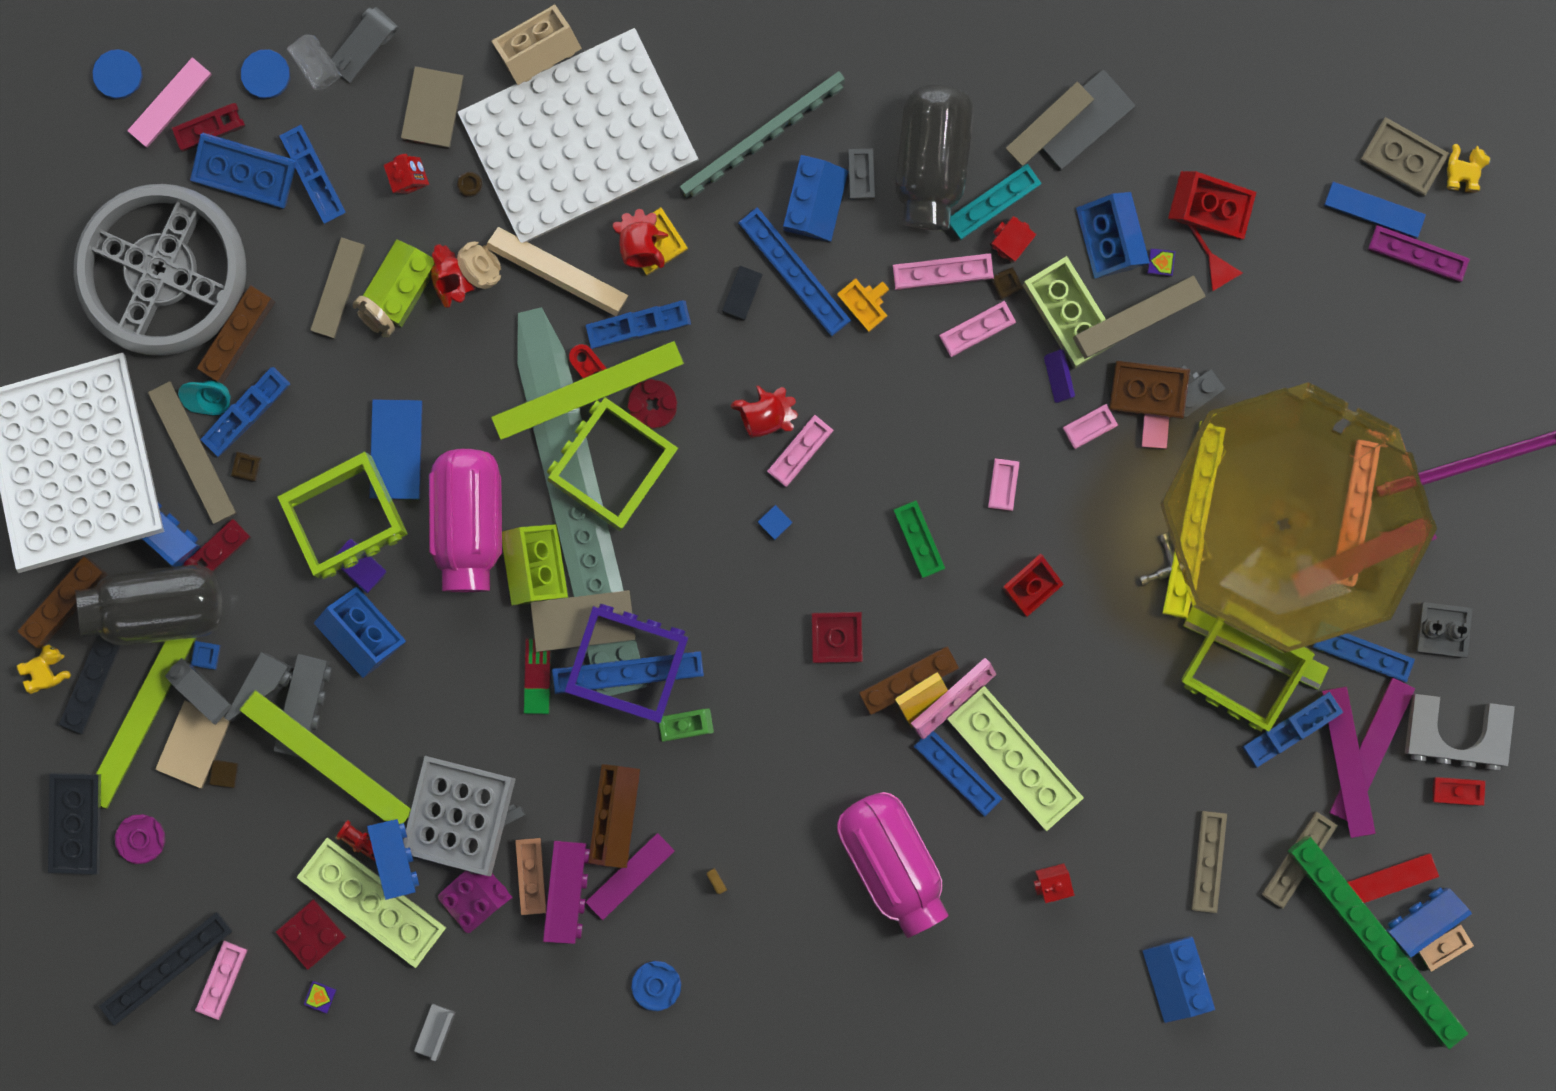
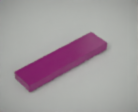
(1418, 254)
(629, 878)

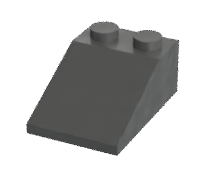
(266, 677)

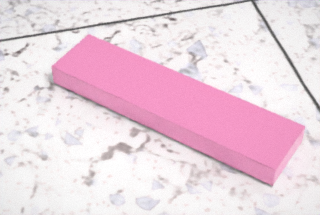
(169, 102)
(943, 271)
(954, 698)

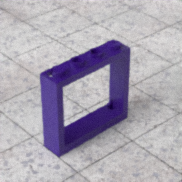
(631, 620)

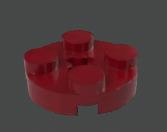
(650, 390)

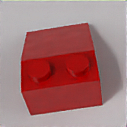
(1212, 204)

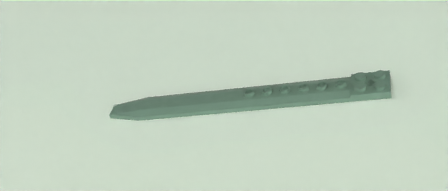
(582, 533)

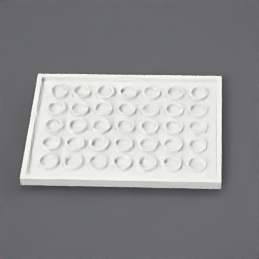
(578, 136)
(74, 464)

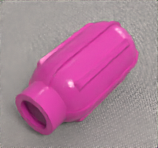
(465, 518)
(892, 862)

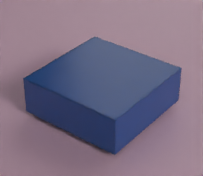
(775, 522)
(205, 655)

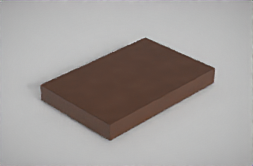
(1150, 389)

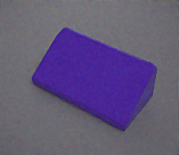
(1059, 376)
(366, 572)

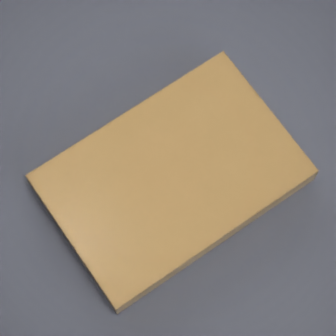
(192, 746)

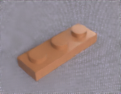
(531, 876)

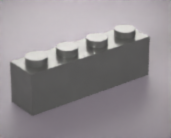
(305, 695)

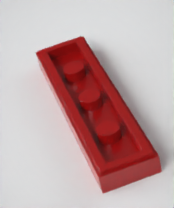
(1395, 878)

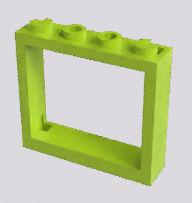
(571, 447)
(325, 481)
(1236, 709)

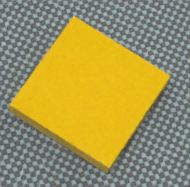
(670, 246)
(921, 697)

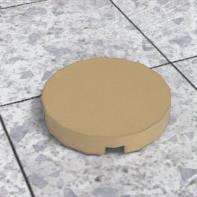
(479, 265)
(373, 316)

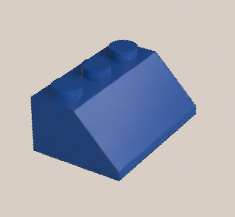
(815, 198)
(1112, 234)
(173, 543)
(359, 631)
(393, 858)
(1427, 921)
(1178, 979)

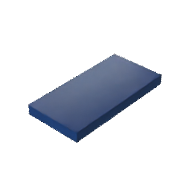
(243, 170)
(397, 446)

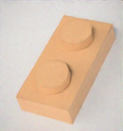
(1446, 948)

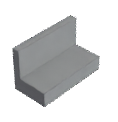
(435, 1031)

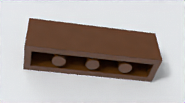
(236, 334)
(61, 603)
(885, 692)
(614, 816)

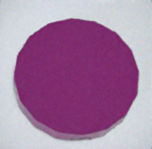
(140, 839)

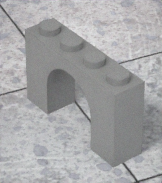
(1490, 749)

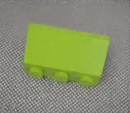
(400, 281)
(534, 564)

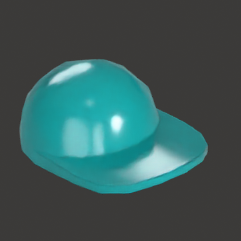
(205, 397)

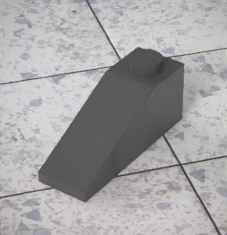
(198, 690)

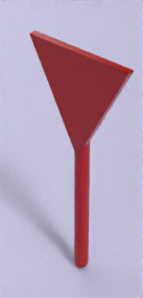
(1220, 271)

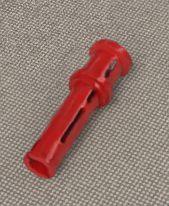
(356, 839)

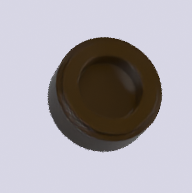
(470, 184)

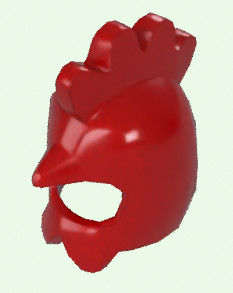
(638, 239)
(447, 277)
(768, 414)

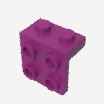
(473, 898)

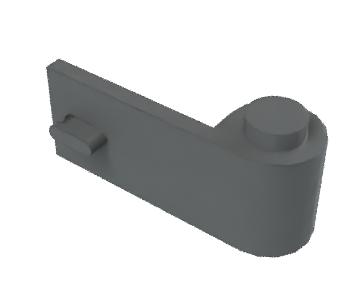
(370, 34)

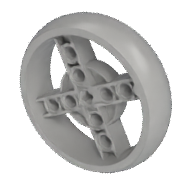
(131, 332)

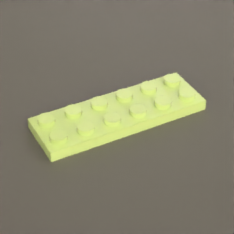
(1015, 758)
(360, 896)

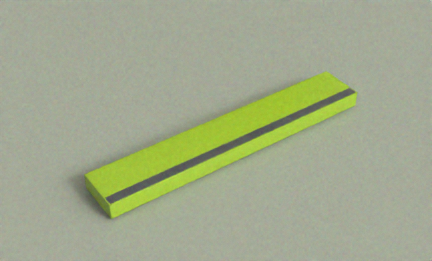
(1246, 645)

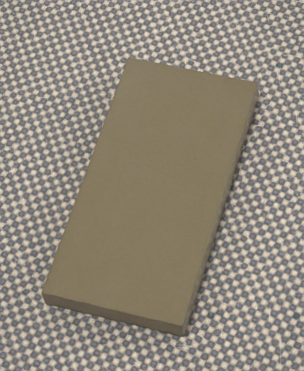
(564, 621)

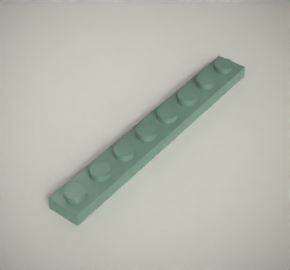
(755, 141)

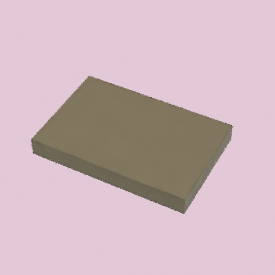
(432, 107)
(1404, 156)

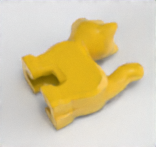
(1465, 171)
(40, 671)

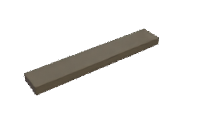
(1139, 317)
(192, 452)

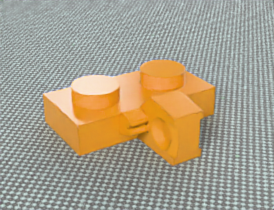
(865, 302)

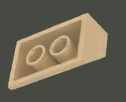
(536, 44)

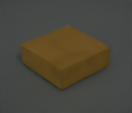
(716, 881)

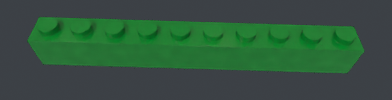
(1377, 942)

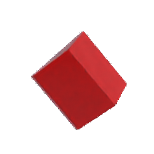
(1033, 585)

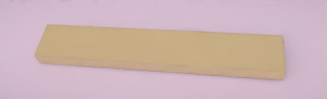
(557, 271)

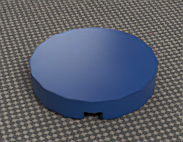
(117, 74)
(265, 74)
(656, 985)

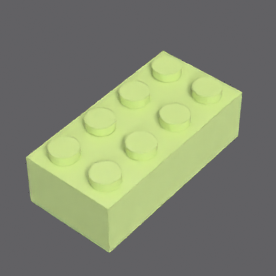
(1064, 306)

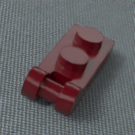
(188, 133)
(221, 546)

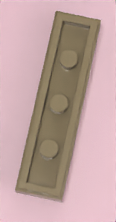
(1049, 124)
(338, 288)
(1209, 862)
(1289, 873)

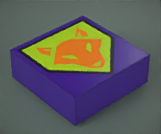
(1161, 262)
(320, 997)

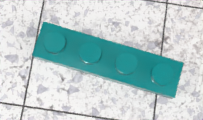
(994, 202)

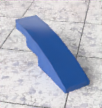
(312, 174)
(638, 324)
(245, 412)
(1292, 729)

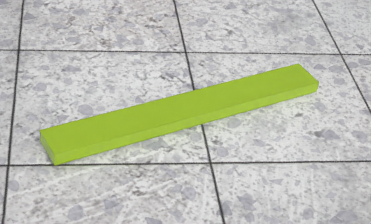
(587, 390)
(140, 718)
(324, 758)

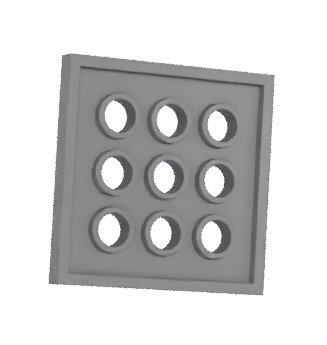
(465, 830)

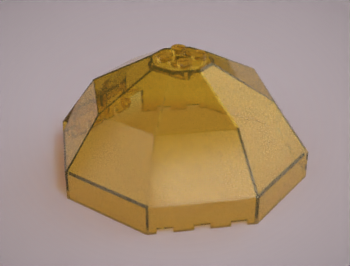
(1350, 509)

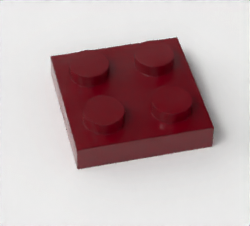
(837, 637)
(311, 934)

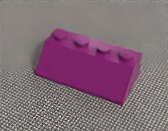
(565, 892)

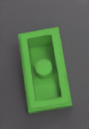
(686, 725)

